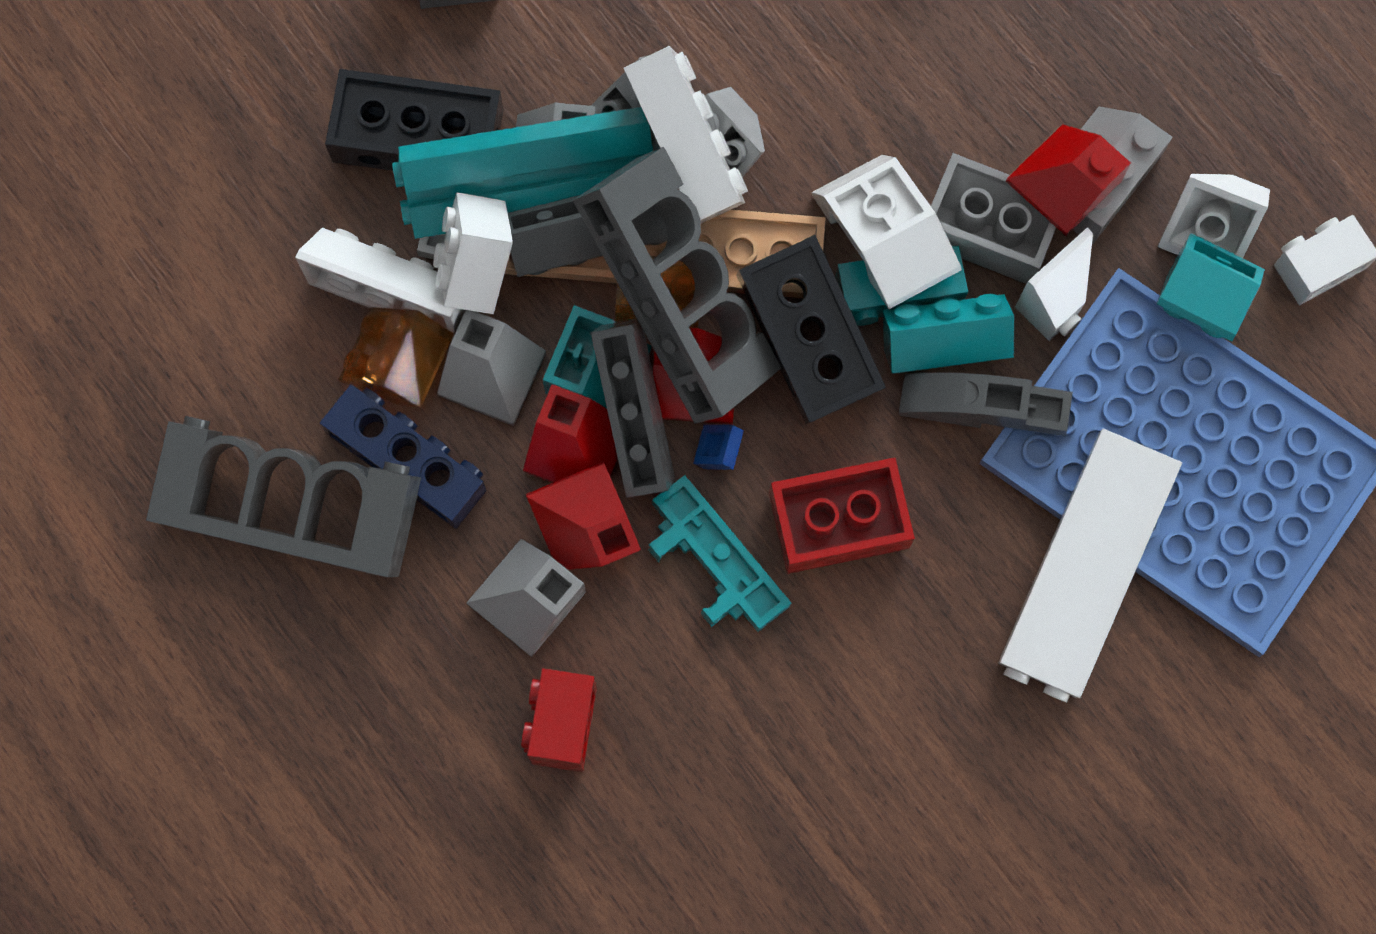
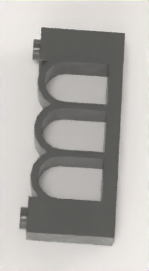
(744, 357)
(187, 474)

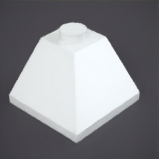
(1218, 210)
(1059, 289)

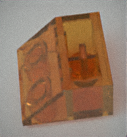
(396, 355)

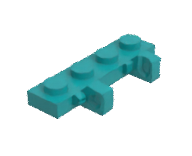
(741, 581)

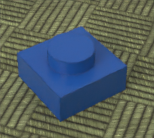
(718, 447)

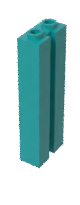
(517, 164)

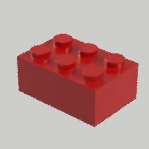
(841, 515)

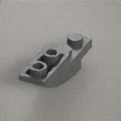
(987, 400)

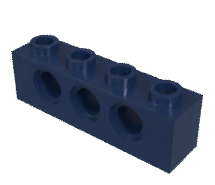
(358, 409)

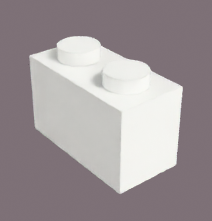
(1325, 259)

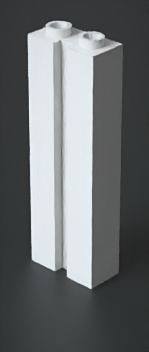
(1089, 565)

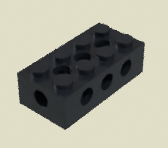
(399, 106)
(825, 305)

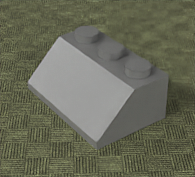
(1139, 143)
(991, 220)

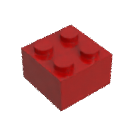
(561, 719)

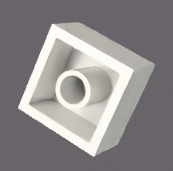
(473, 253)

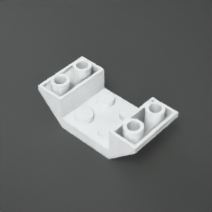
(890, 228)

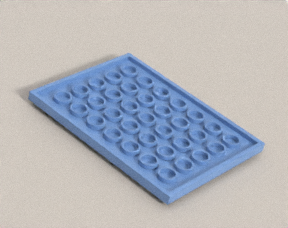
(1262, 470)

